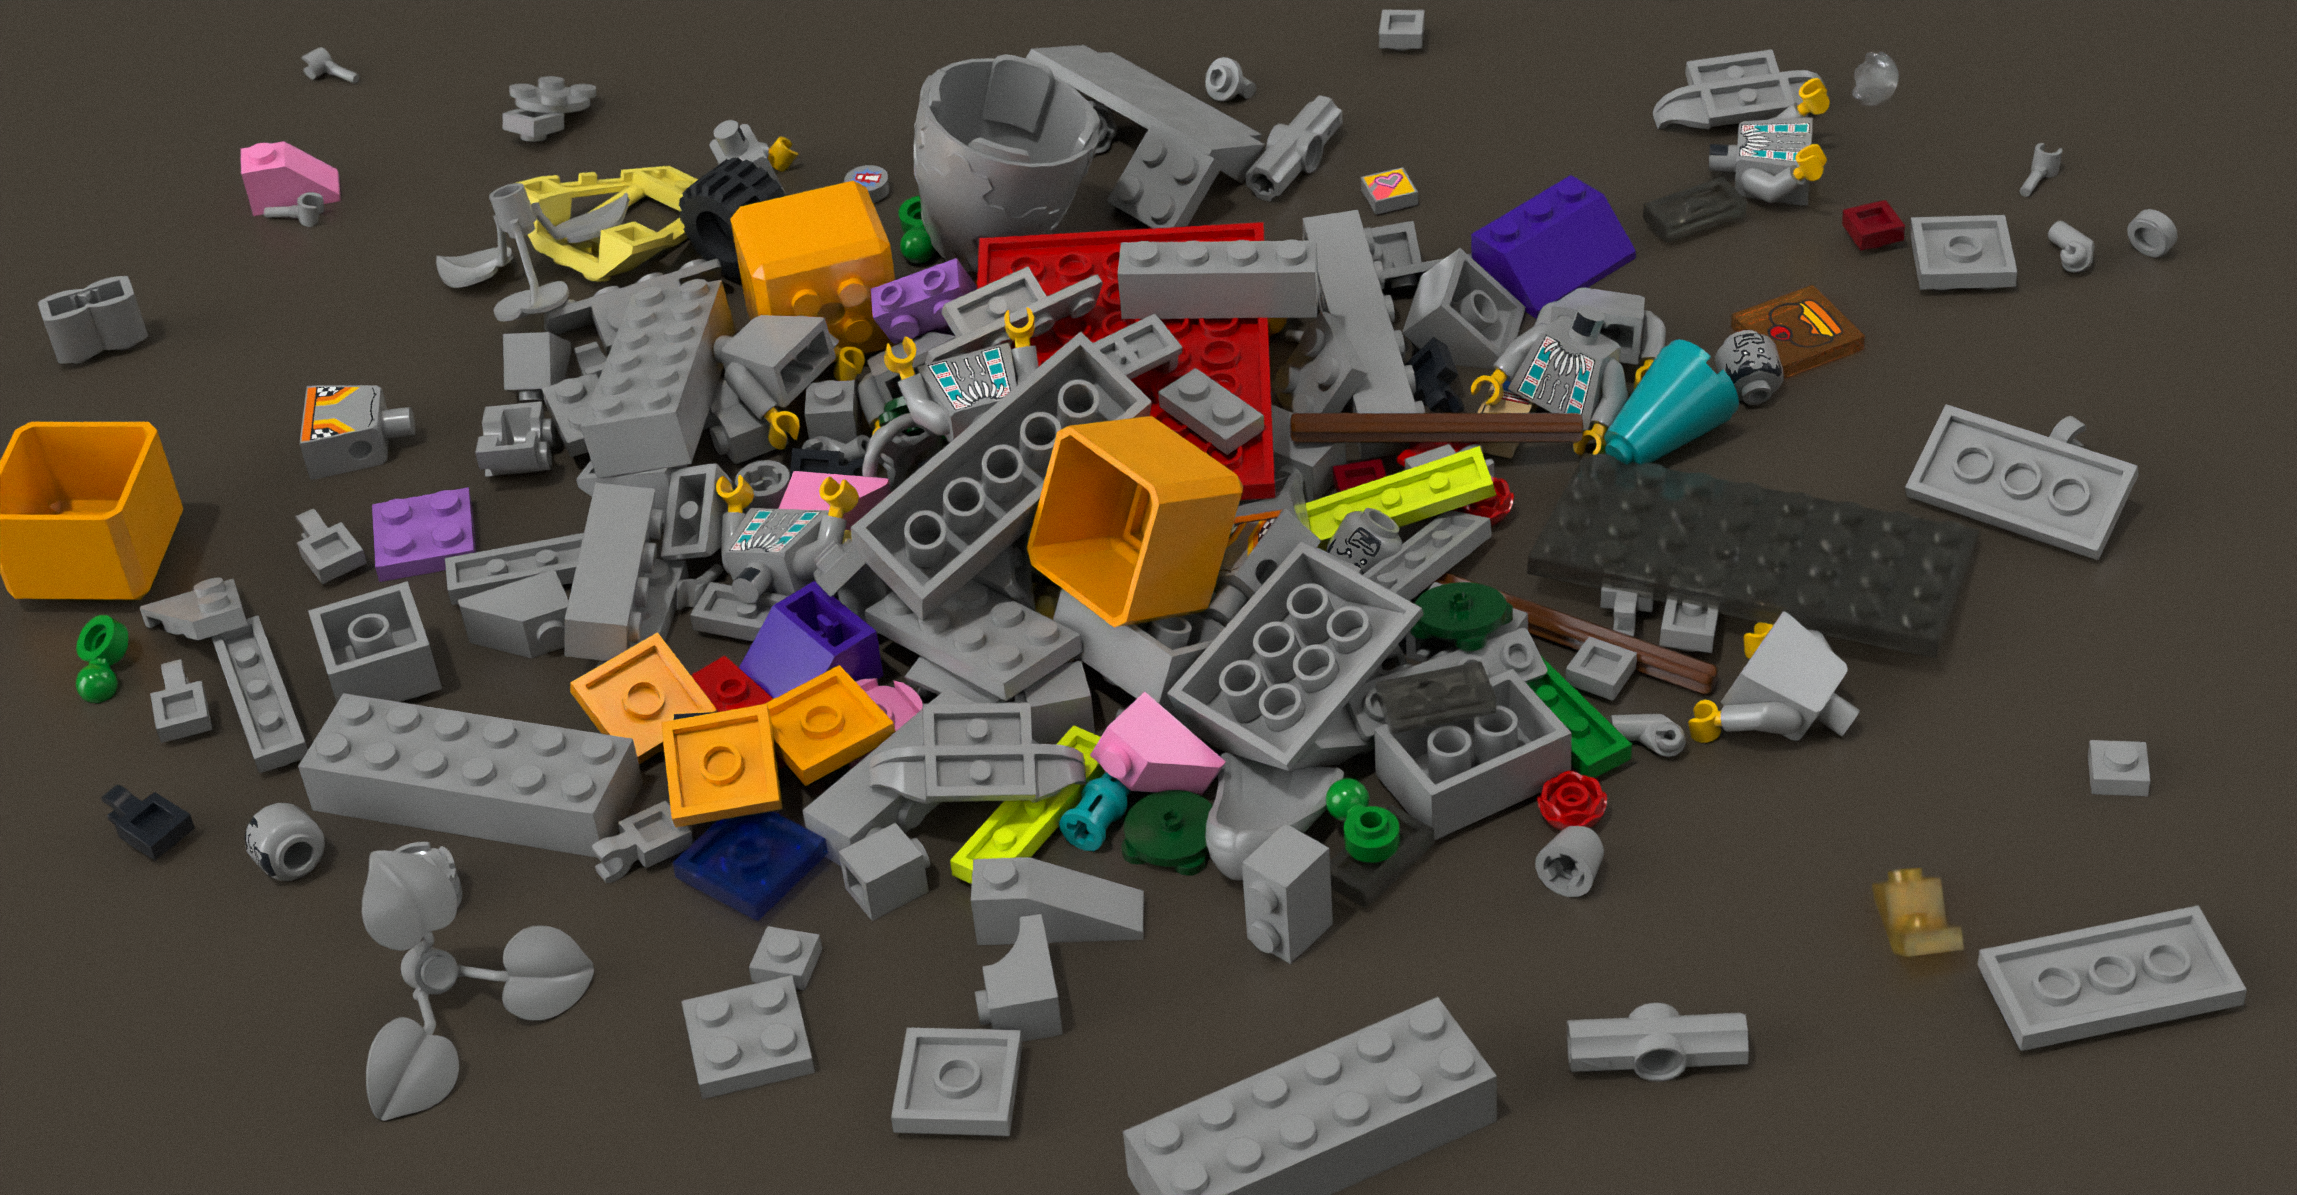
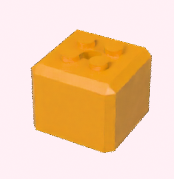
(816, 259)
(85, 510)
(1133, 520)

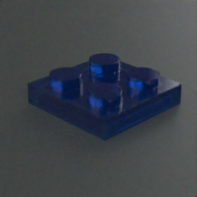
(750, 860)

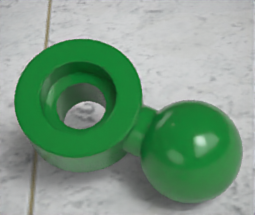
(915, 242)
(101, 645)
(1369, 831)

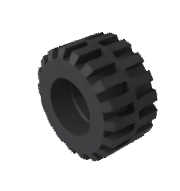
(712, 203)

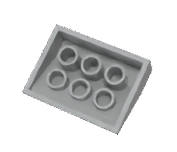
(1291, 659)

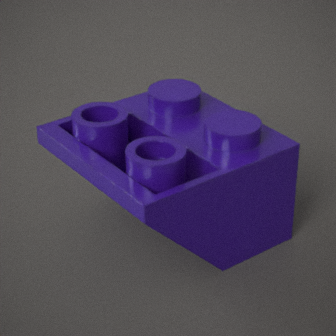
(807, 638)

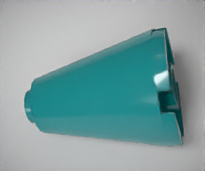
(1671, 405)

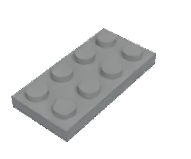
(2022, 481)
(980, 638)
(2110, 977)

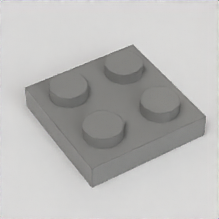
(1164, 181)
(1963, 252)
(1321, 370)
(747, 1037)
(957, 1081)

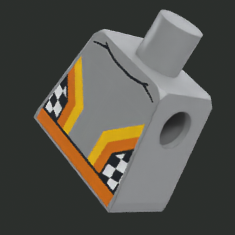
(349, 428)
(1252, 554)

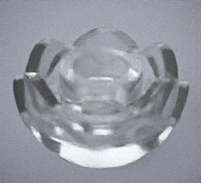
(1875, 79)

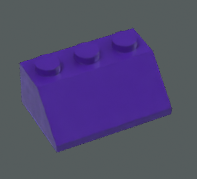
(1553, 244)

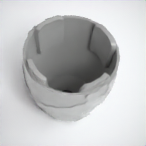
(998, 152)

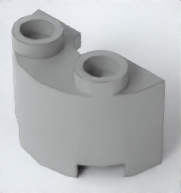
(515, 440)

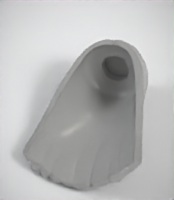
(1256, 802)

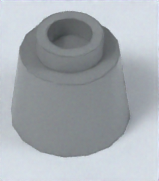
(768, 481)
(1570, 861)

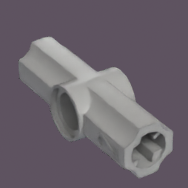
(1294, 148)
(1657, 1042)

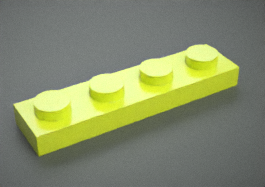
(1408, 494)
(1023, 826)

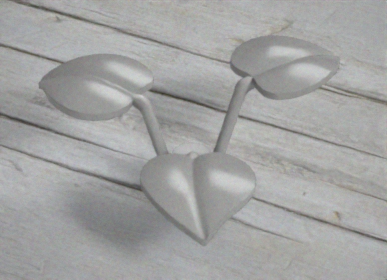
(517, 217)
(400, 907)

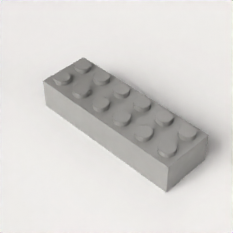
(658, 379)
(988, 479)
(471, 774)
(1323, 1114)

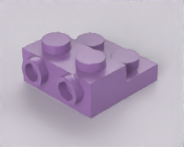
(916, 301)

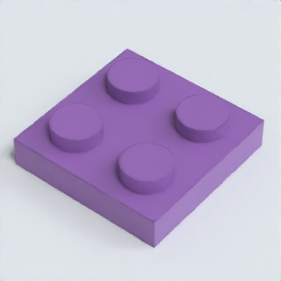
(421, 532)

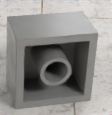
(376, 646)

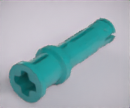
(1100, 804)

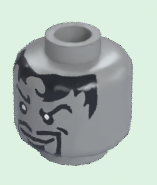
(1752, 365)
(1365, 538)
(284, 841)

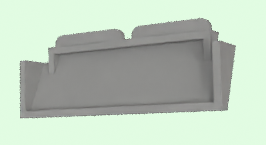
(1154, 101)

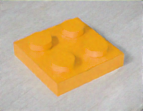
(639, 692)
(826, 725)
(721, 765)

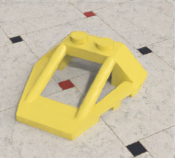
(620, 246)

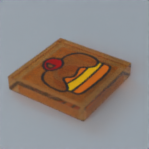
(1803, 327)

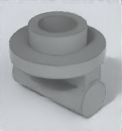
(1226, 80)

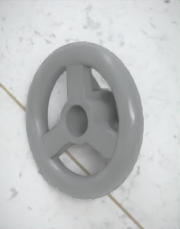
(898, 451)

